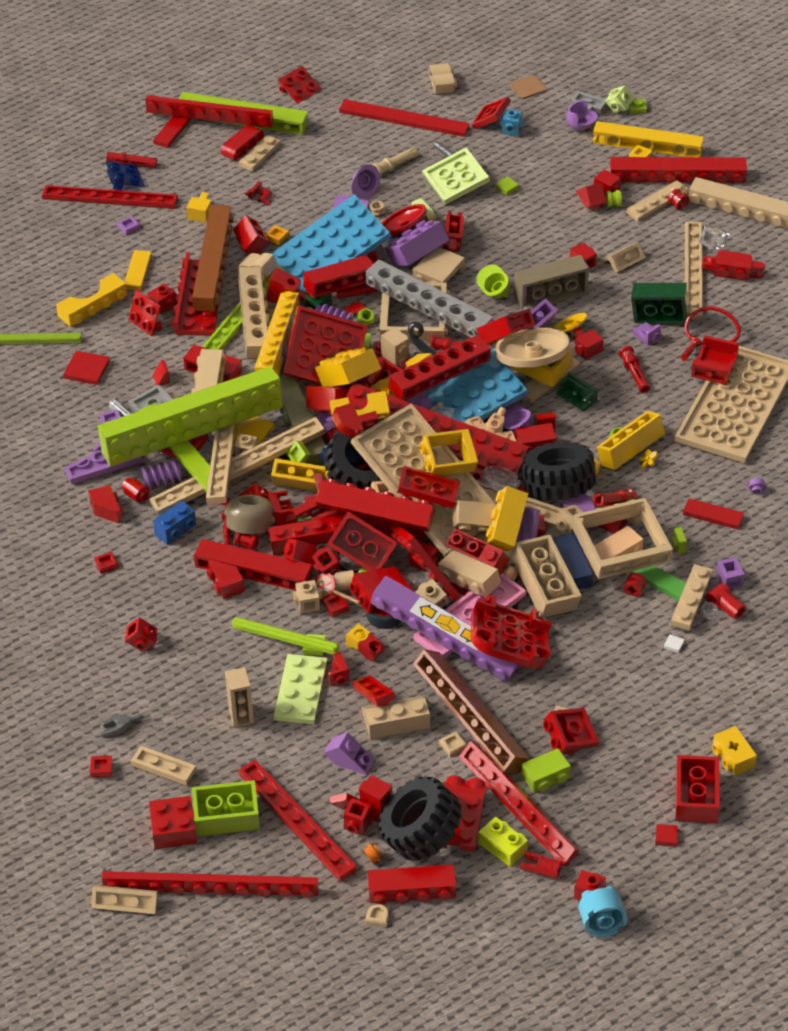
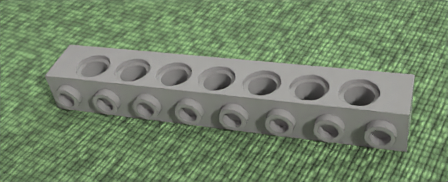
(426, 298)

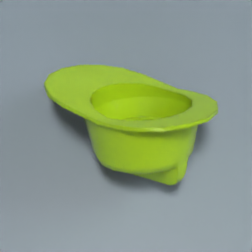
(493, 281)

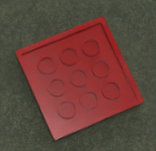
(316, 338)

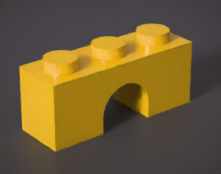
(376, 402)

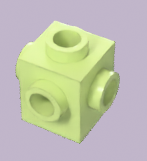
(619, 99)

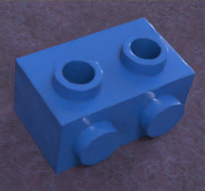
(174, 522)

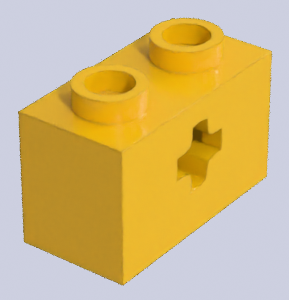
(734, 751)

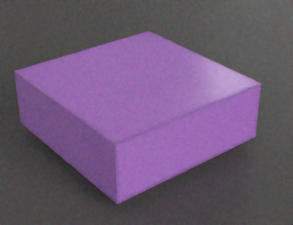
(128, 225)

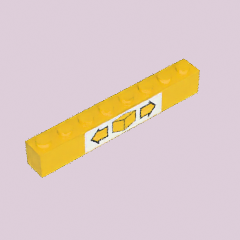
(278, 334)

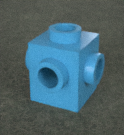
(511, 119)

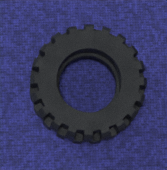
(339, 467)
(558, 471)
(420, 818)

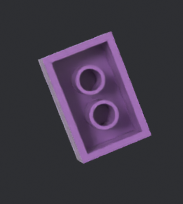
(416, 243)

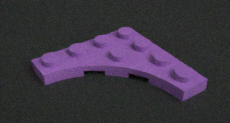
(96, 463)

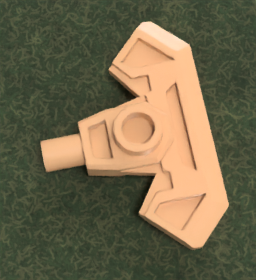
(493, 425)

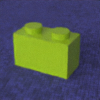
(545, 771)

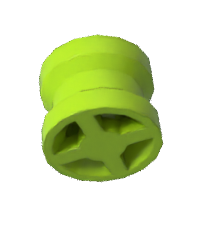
(613, 198)

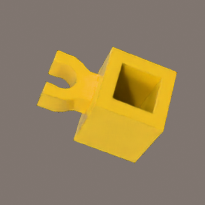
(199, 208)

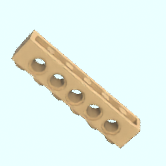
(253, 309)

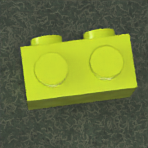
(502, 841)

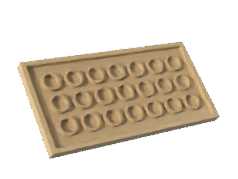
(733, 415)
(397, 444)

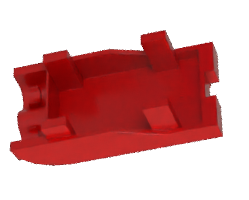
(472, 797)

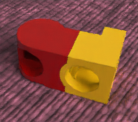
(364, 642)

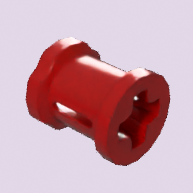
(246, 540)

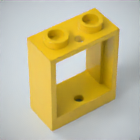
(466, 446)

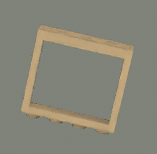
(439, 332)
(628, 562)

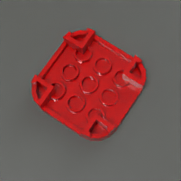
(510, 633)

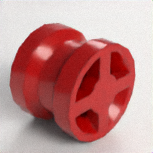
(678, 199)
(634, 584)

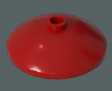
(405, 219)

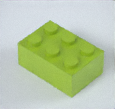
(225, 808)

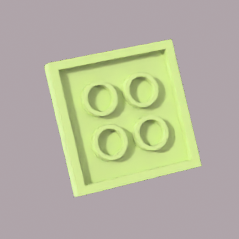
(456, 176)

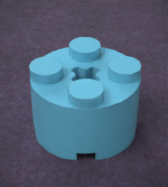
(602, 911)

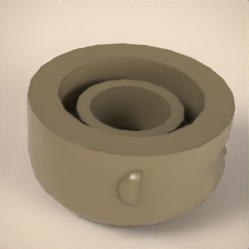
(249, 514)

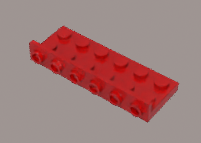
(186, 320)

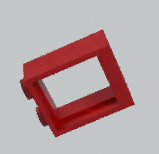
(506, 325)

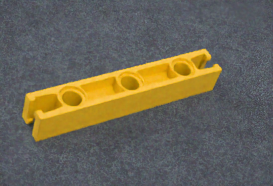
(655, 140)

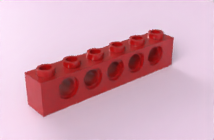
(439, 368)

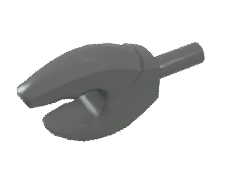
(121, 723)

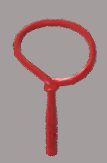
(695, 341)

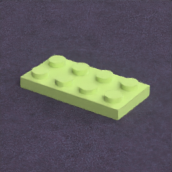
(300, 689)

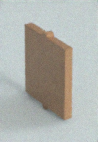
(527, 87)

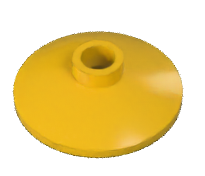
(571, 323)

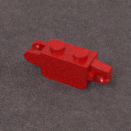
(454, 231)
(733, 265)

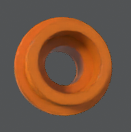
(373, 853)

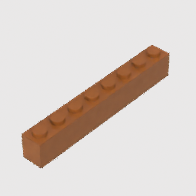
(212, 258)
(471, 711)

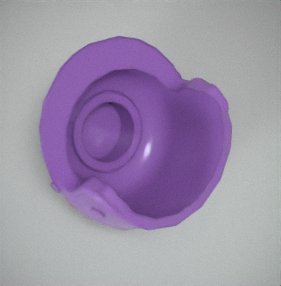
(579, 116)

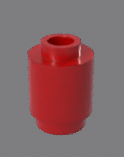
(135, 490)

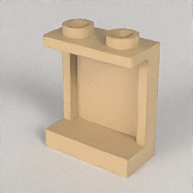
(439, 266)

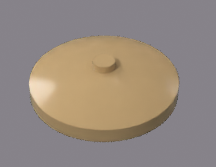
(532, 347)

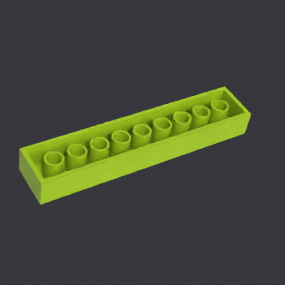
(190, 416)

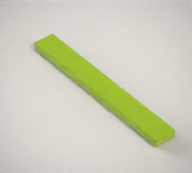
(230, 325)
(191, 460)

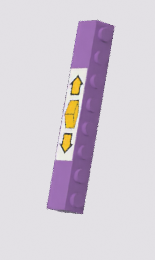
(437, 625)

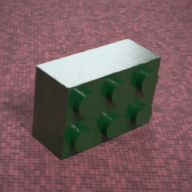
(660, 303)

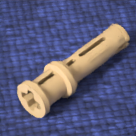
(389, 164)

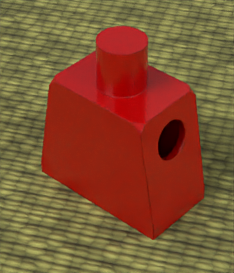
(282, 282)

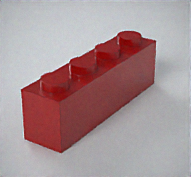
(336, 276)
(411, 884)

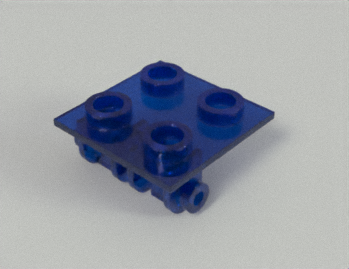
(123, 174)

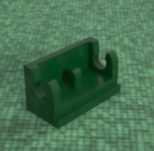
(577, 391)

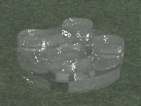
(499, 478)

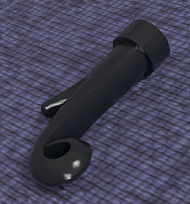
(414, 337)

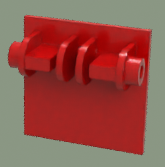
(299, 84)
(145, 313)

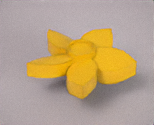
(648, 458)

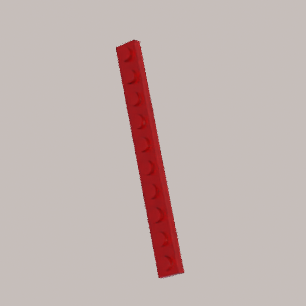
(213, 883)

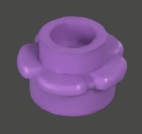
(757, 485)

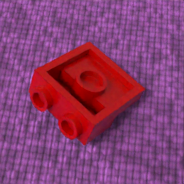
(570, 730)

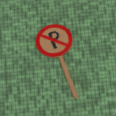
(328, 584)

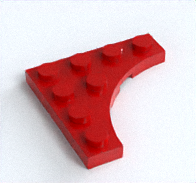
(421, 557)

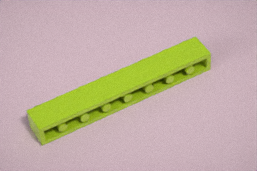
(285, 119)

